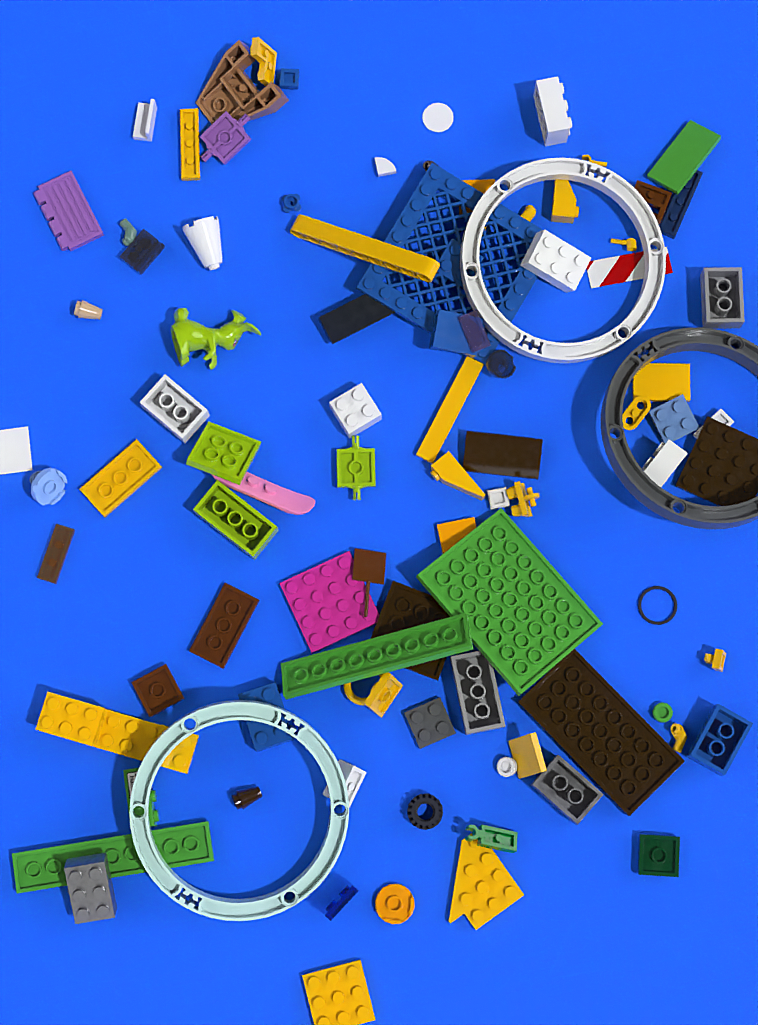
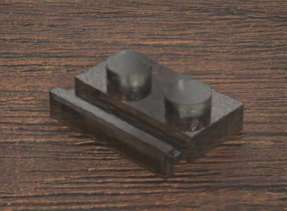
(142, 251)

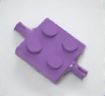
(225, 137)

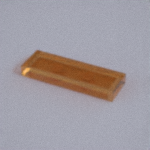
(56, 554)

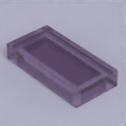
(474, 331)

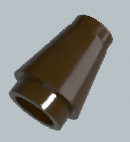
(246, 797)

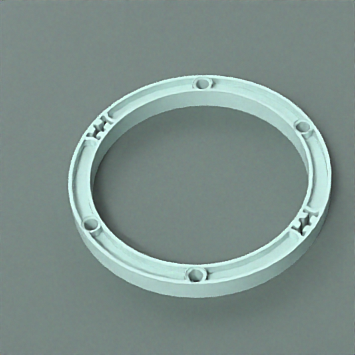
(247, 908)

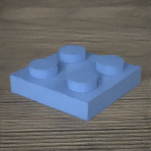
(673, 419)

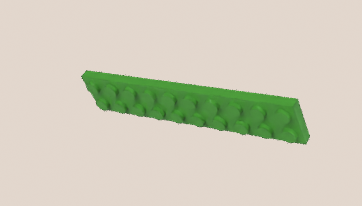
(376, 656)
(177, 846)

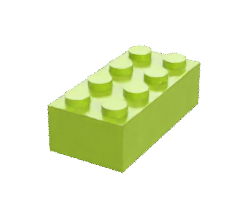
(236, 519)

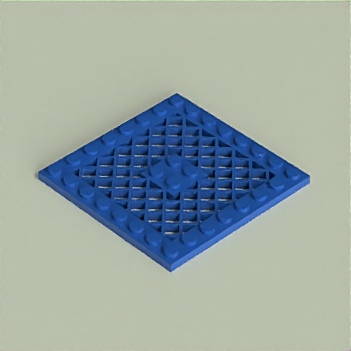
(465, 195)

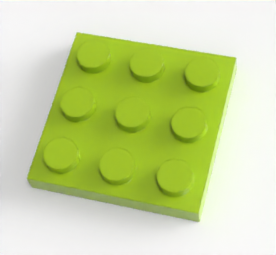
(223, 453)

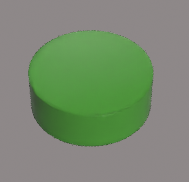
(662, 712)

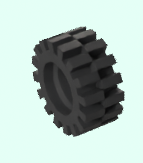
(425, 799)

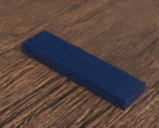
(679, 206)

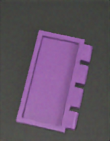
(69, 210)

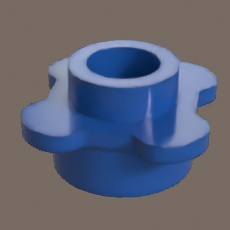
(291, 198)

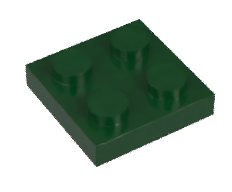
(658, 855)

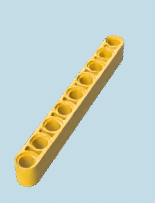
(365, 248)

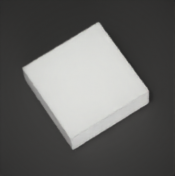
(498, 498)

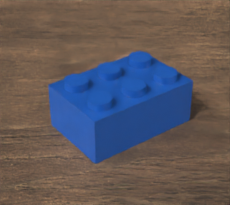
(263, 734)
(719, 739)

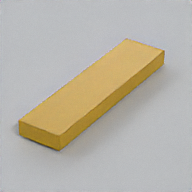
(190, 144)

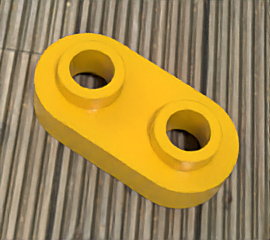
(635, 413)

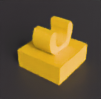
(717, 660)

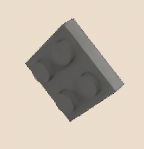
(430, 723)

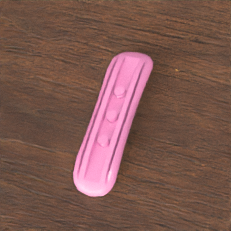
(271, 494)

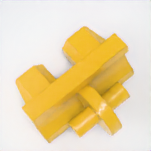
(519, 491)

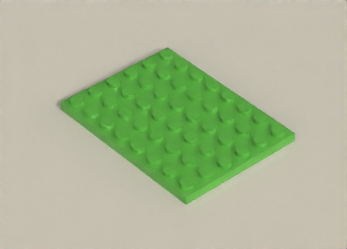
(514, 601)

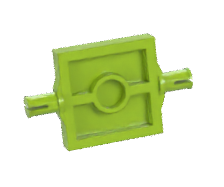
(356, 468)

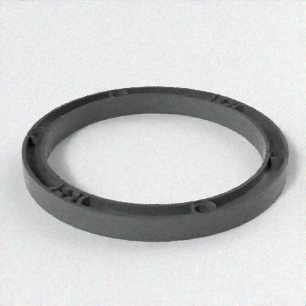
(619, 453)

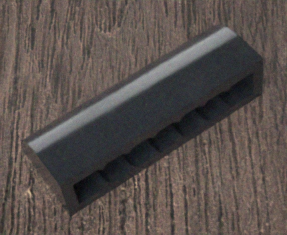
(352, 317)

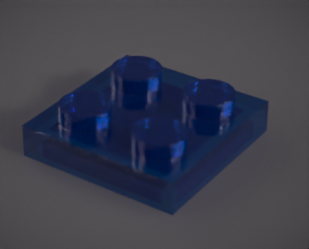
(335, 907)

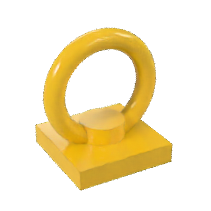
(380, 695)

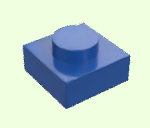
(289, 78)

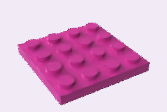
(329, 602)

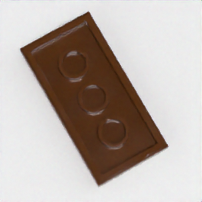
(224, 625)

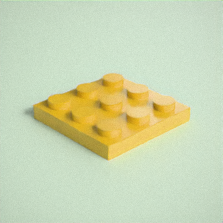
(339, 995)

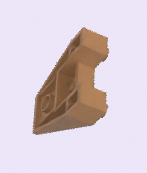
(234, 91)

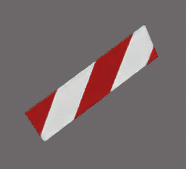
(620, 269)

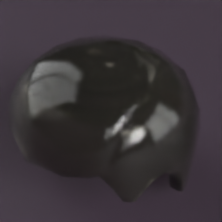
(500, 364)

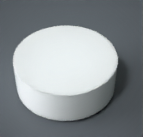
(506, 766)

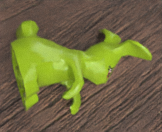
(192, 336)

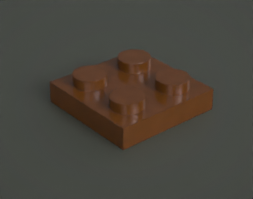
(158, 690)

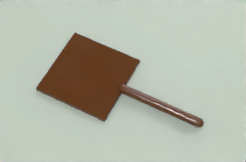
(368, 568)

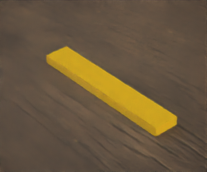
(449, 410)

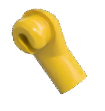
(529, 213)

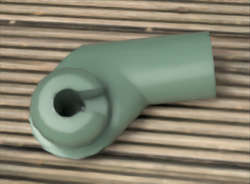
(130, 232)

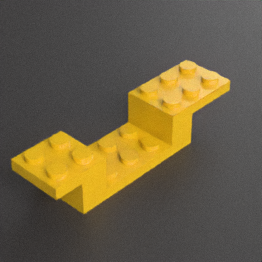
(110, 730)

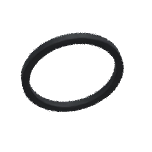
(664, 589)

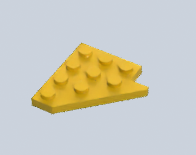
(481, 885)

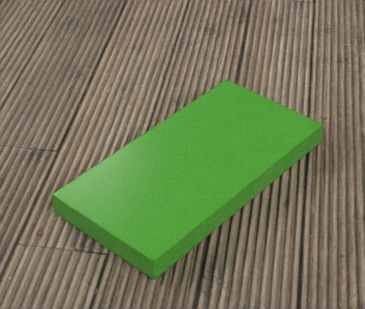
(684, 157)

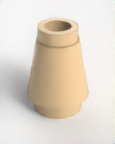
(87, 310)

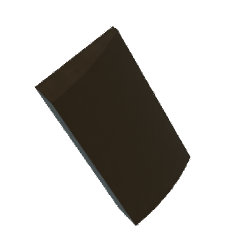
(502, 455)

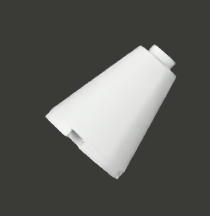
(206, 241)

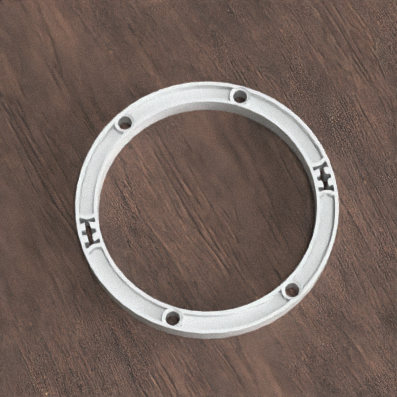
(620, 192)

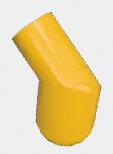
(679, 735)

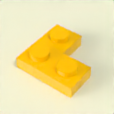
(266, 57)

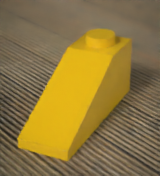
(564, 203)
(453, 475)

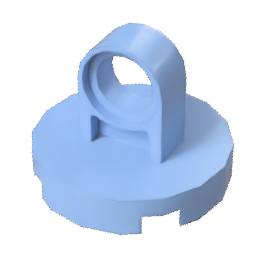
(48, 486)

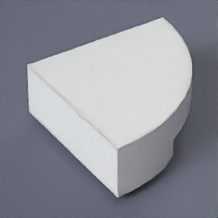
(384, 167)

